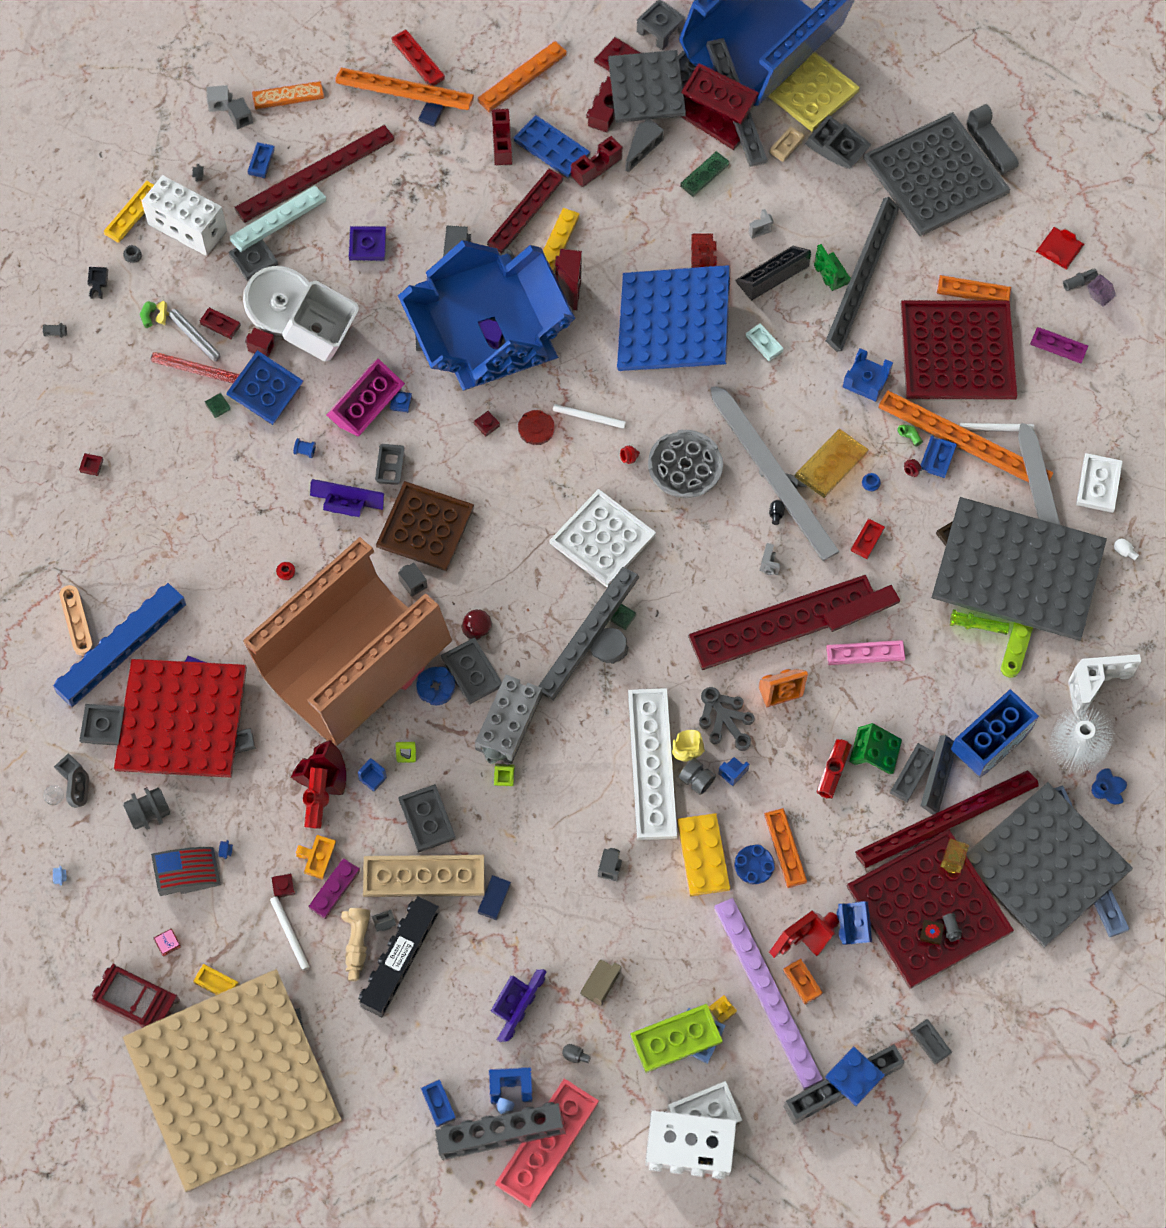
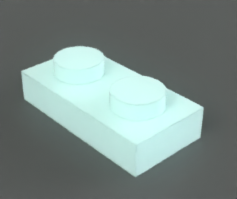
(764, 342)

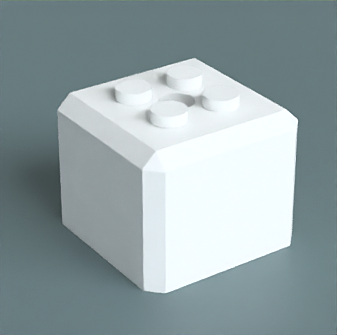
(324, 309)

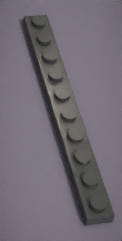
(862, 274)

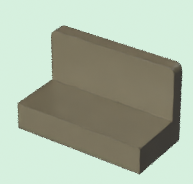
(601, 981)

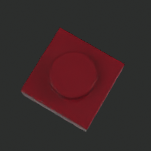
(486, 423)
(91, 464)
(283, 885)

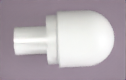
(1125, 549)

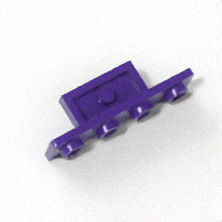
(345, 498)
(514, 1001)

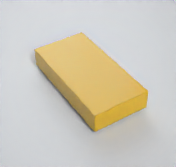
(213, 980)

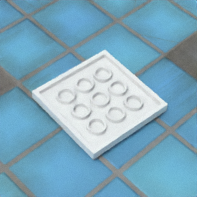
(602, 537)

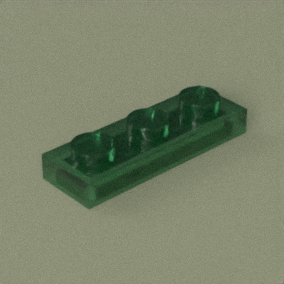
(704, 173)

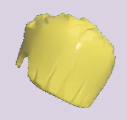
(688, 745)

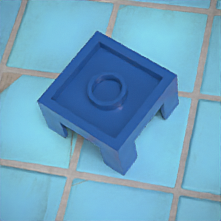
(867, 376)
(510, 1078)

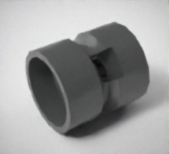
(695, 774)

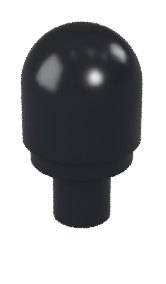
(776, 511)

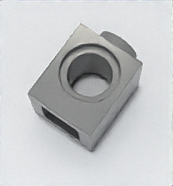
(218, 98)

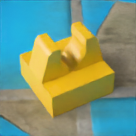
(722, 1009)

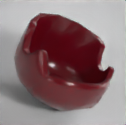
(476, 624)

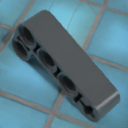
(990, 140)

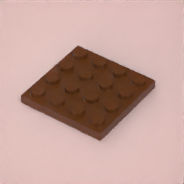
(425, 526)

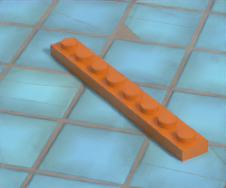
(404, 88)

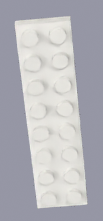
(652, 764)

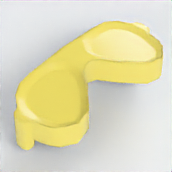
(161, 317)

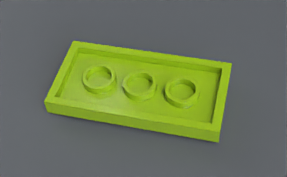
(676, 1038)

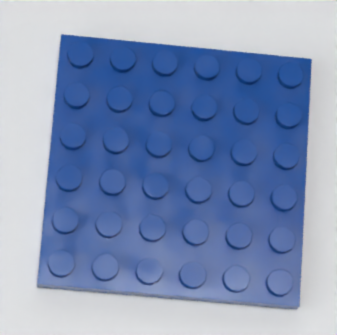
(674, 318)

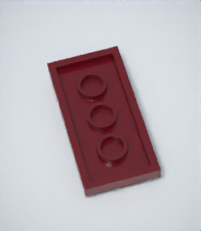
(720, 93)

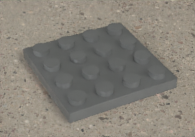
(646, 86)

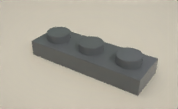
(912, 772)

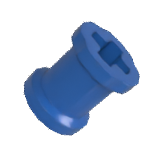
(304, 448)

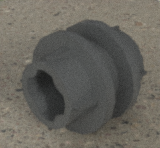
(146, 808)

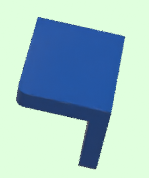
(733, 770)
(372, 774)

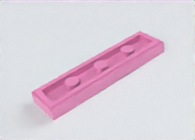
(865, 652)

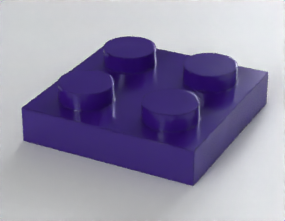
(367, 243)

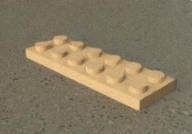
(423, 876)

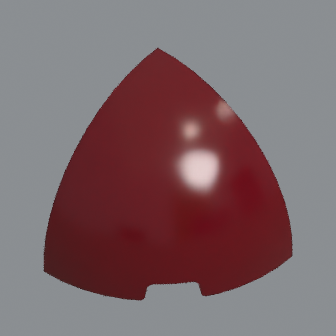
(325, 757)

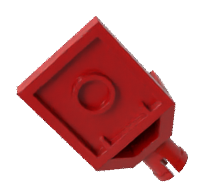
(811, 930)

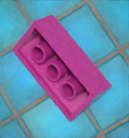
(365, 398)

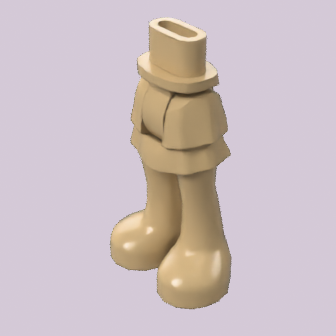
(355, 949)

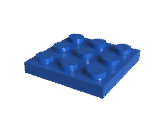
(264, 387)

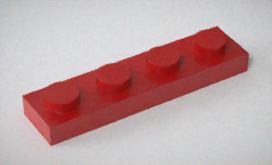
(418, 58)

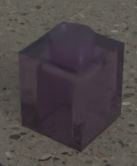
(1101, 290)

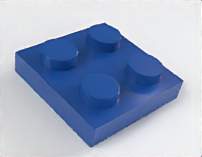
(854, 1076)

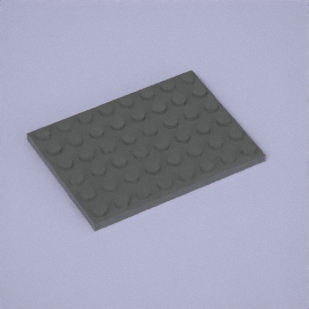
(1019, 568)

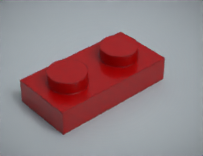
(867, 538)

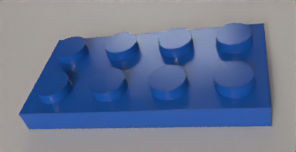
(550, 145)

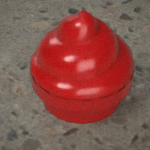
(629, 454)

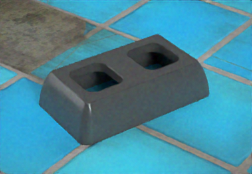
(382, 466)

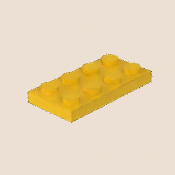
(703, 854)

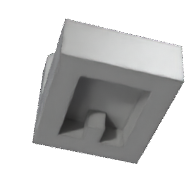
(761, 226)
(767, 564)

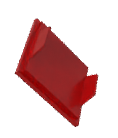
(1060, 247)

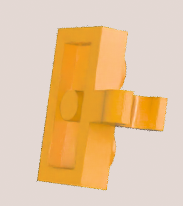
(317, 857)

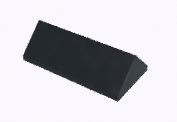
(774, 271)

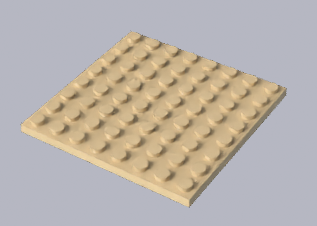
(231, 1080)

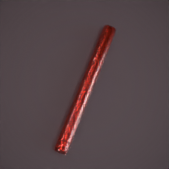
(193, 367)

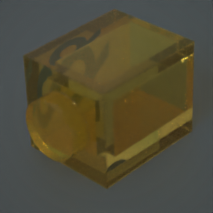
(954, 856)

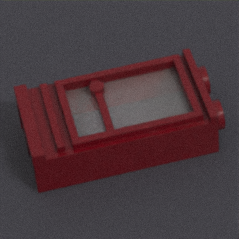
(133, 997)

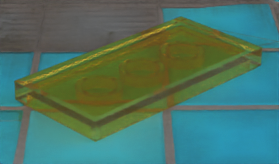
(831, 463)

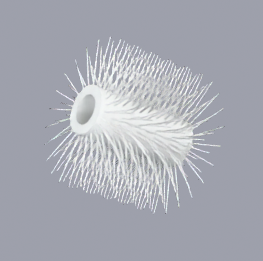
(1081, 738)

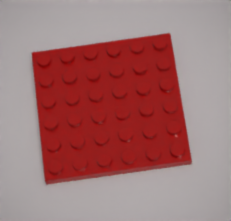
(181, 718)

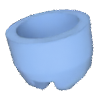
(505, 1105)

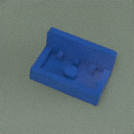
(854, 923)

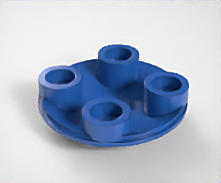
(754, 864)

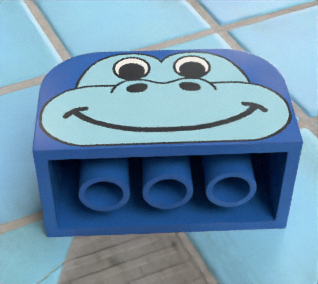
(995, 733)

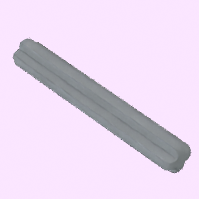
(194, 334)

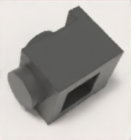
(610, 864)

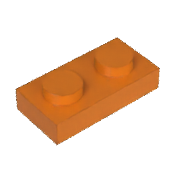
(802, 981)

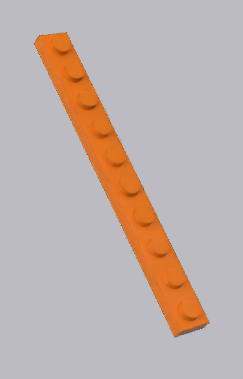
(956, 434)

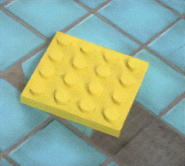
(814, 92)

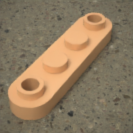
(76, 620)

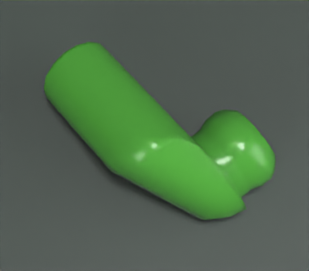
(147, 308)
(910, 432)

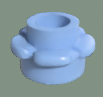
(59, 875)

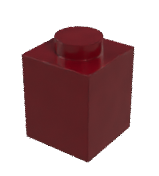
(260, 341)

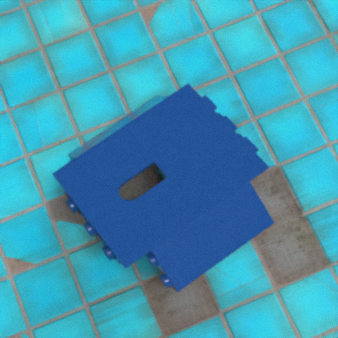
(481, 285)

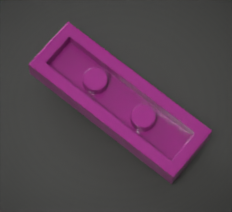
(1059, 345)
(334, 888)

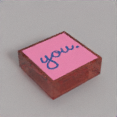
(167, 942)

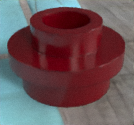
(912, 467)

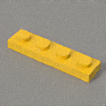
(128, 215)
(560, 235)

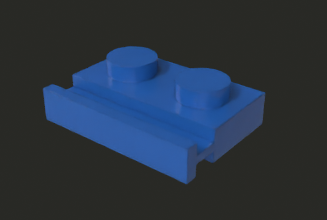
(938, 456)

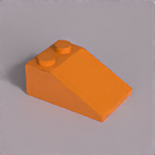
(783, 686)

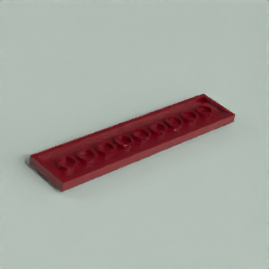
(705, 119)
(773, 624)

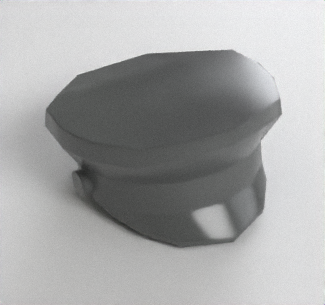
(610, 646)

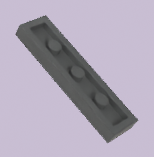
(938, 775)

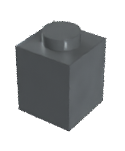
(239, 113)
(412, 579)

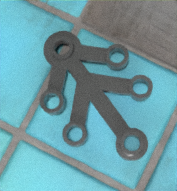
(725, 715)

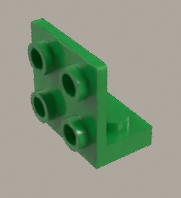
(831, 269)
(876, 747)

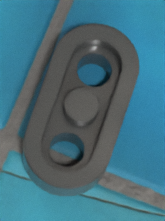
(77, 788)

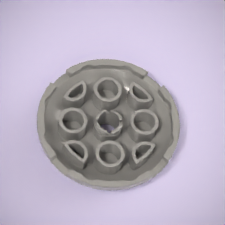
(689, 449)

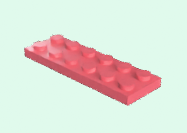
(538, 1159)

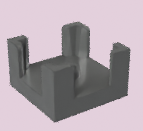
(661, 22)

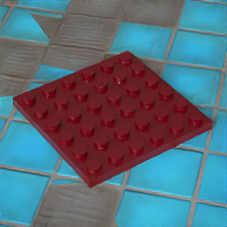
(958, 349)
(919, 889)

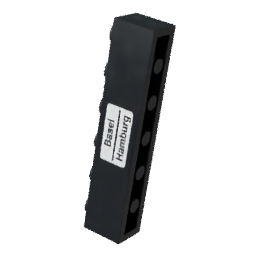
(399, 956)

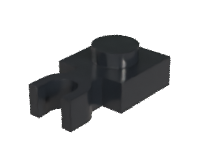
(97, 278)

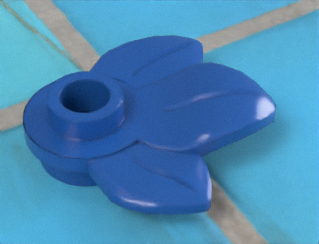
(1111, 787)

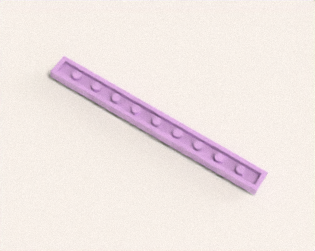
(768, 994)

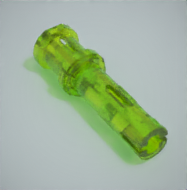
(970, 621)

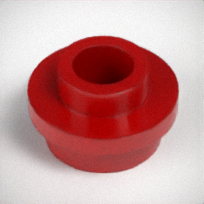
(285, 575)

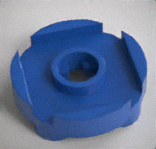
(430, 676)

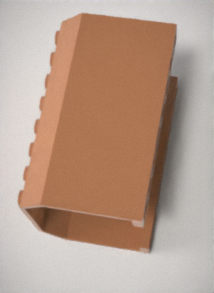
(345, 644)

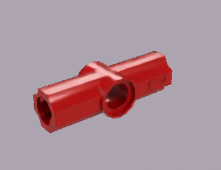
(831, 778)
(315, 798)

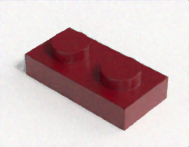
(220, 323)

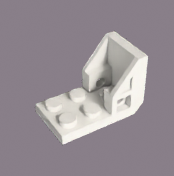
(1092, 672)

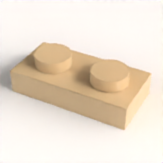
(786, 144)

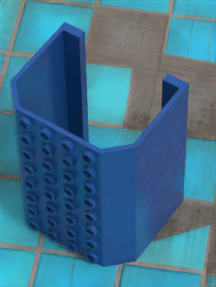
(762, 36)

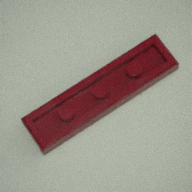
(861, 608)

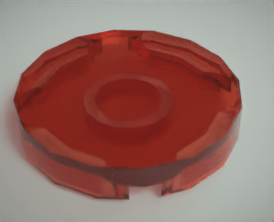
(536, 427)

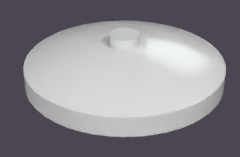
(273, 297)

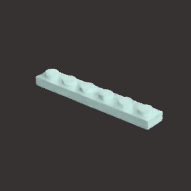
(277, 218)

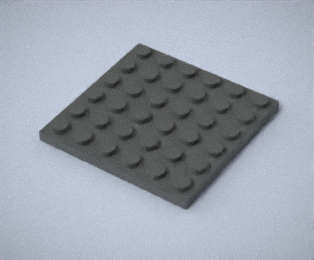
(936, 174)
(1047, 864)

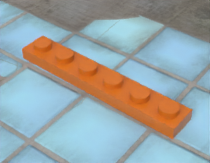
(522, 76)

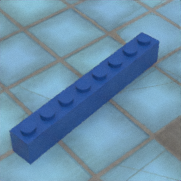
(119, 644)

